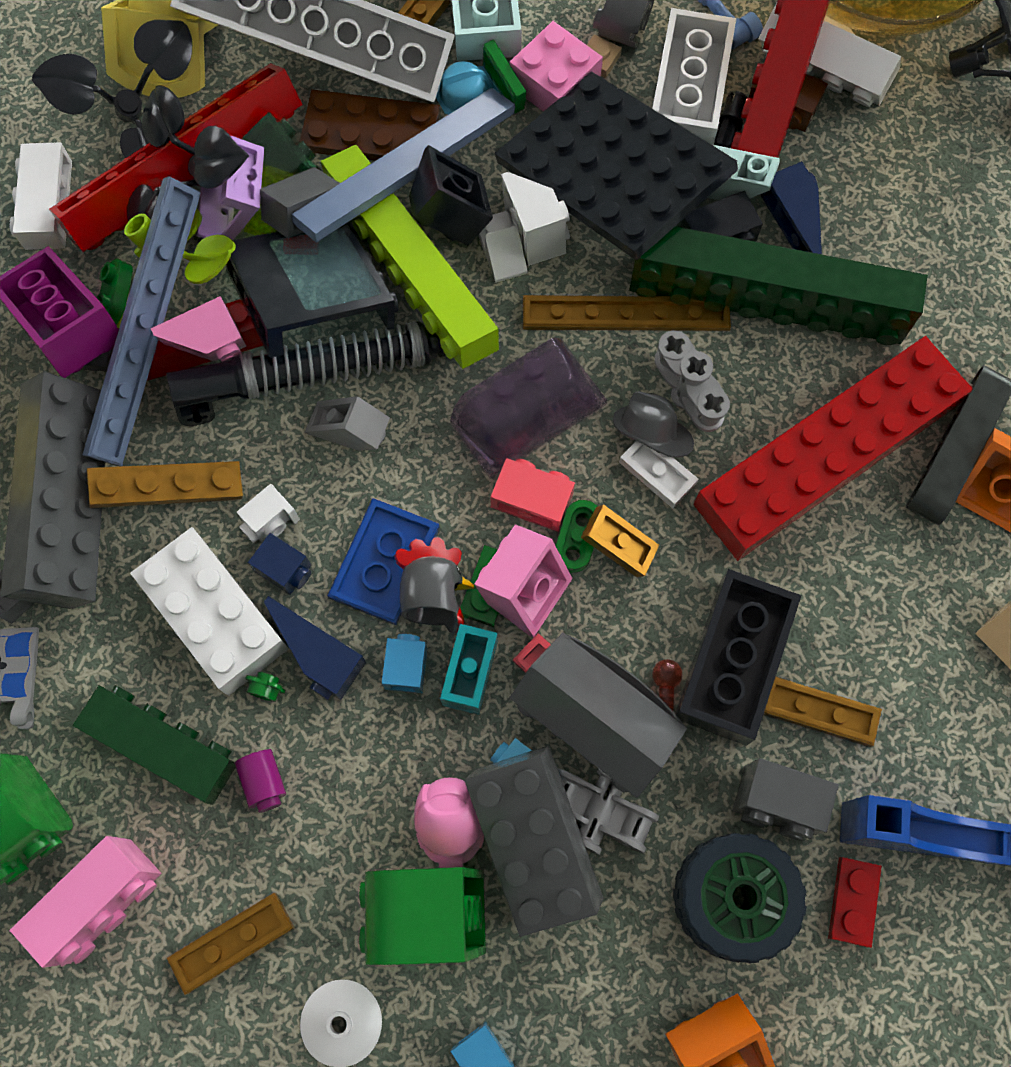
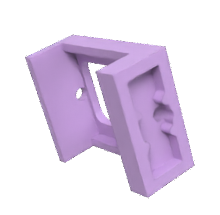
(238, 192)

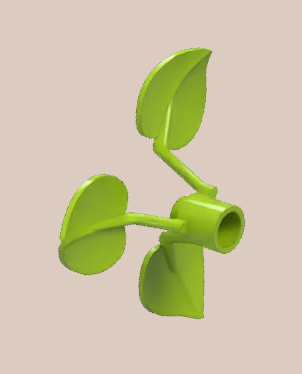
(208, 258)

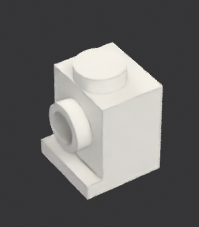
(266, 515)

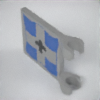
(18, 673)

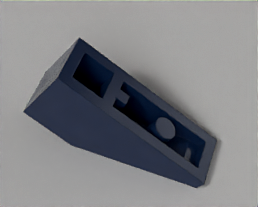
(795, 207)
(320, 656)

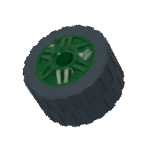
(771, 903)

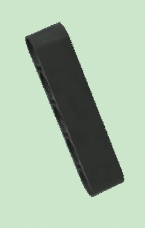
(961, 446)

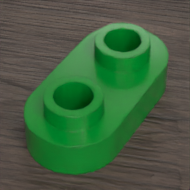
(115, 287)
(571, 533)

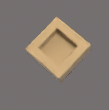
(609, 52)

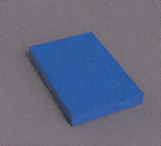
(369, 572)

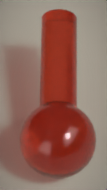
(667, 675)

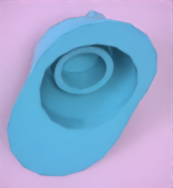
(461, 84)

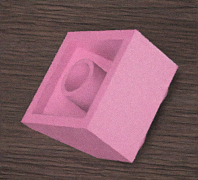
(203, 331)
(524, 579)

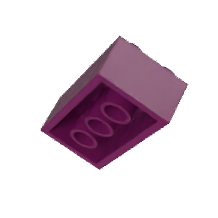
(57, 312)

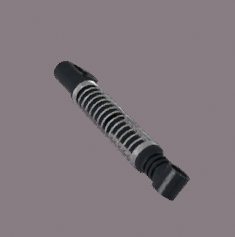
(247, 375)

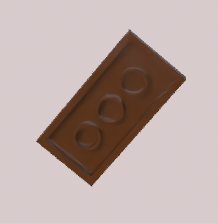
(372, 123)

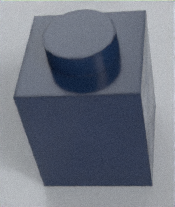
(281, 564)

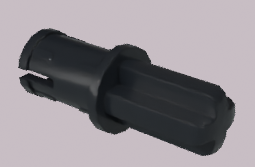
(730, 120)

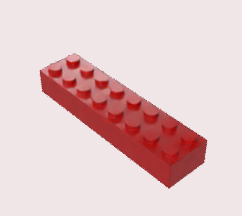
(831, 447)

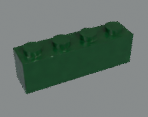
(155, 744)

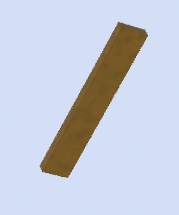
(619, 313)

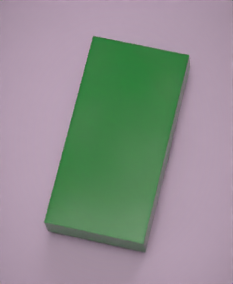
(503, 75)

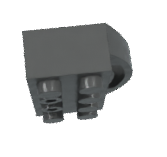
(600, 712)

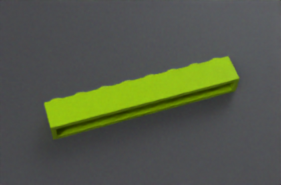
(420, 270)

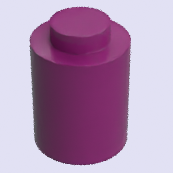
(260, 780)

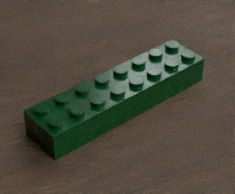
(782, 285)

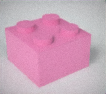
(554, 65)

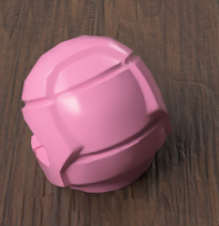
(447, 823)

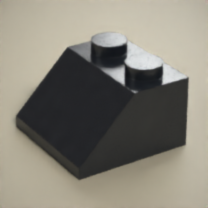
(449, 197)

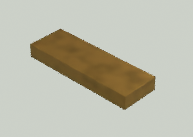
(823, 712)
(230, 943)

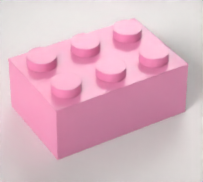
(86, 903)

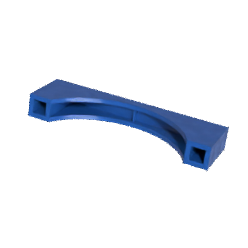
(920, 830)

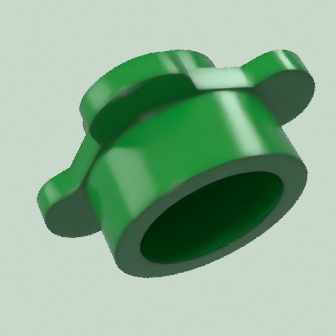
(264, 686)

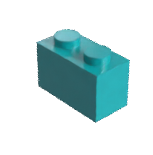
(469, 669)

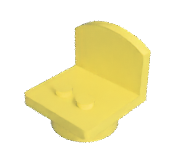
(120, 24)

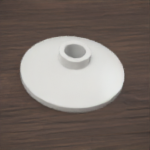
(362, 1017)

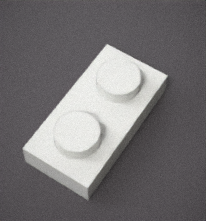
(659, 473)

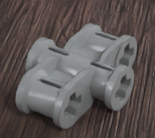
(691, 380)
(613, 816)

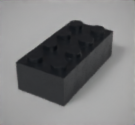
(738, 657)

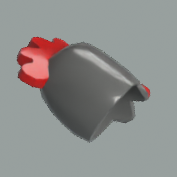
(430, 584)

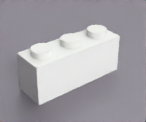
(41, 184)

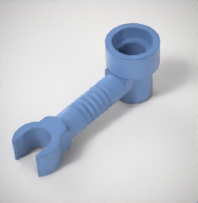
(746, 28)

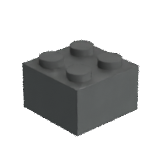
(785, 799)

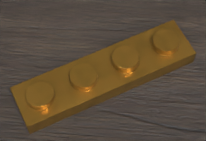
(163, 484)

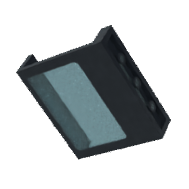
(306, 282)

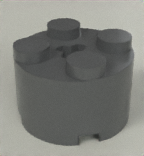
(622, 20)

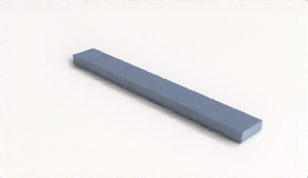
(400, 165)
(144, 310)

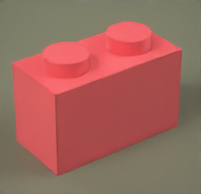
(532, 493)

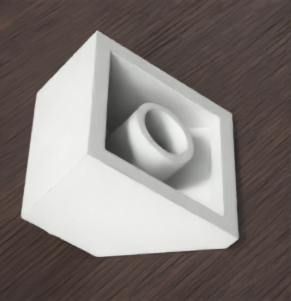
(537, 216)

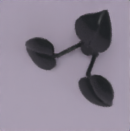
(974, 56)
(70, 79)
(214, 153)

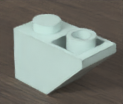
(753, 174)

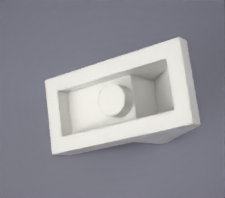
(503, 248)

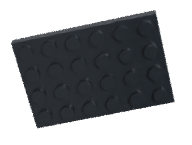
(617, 164)

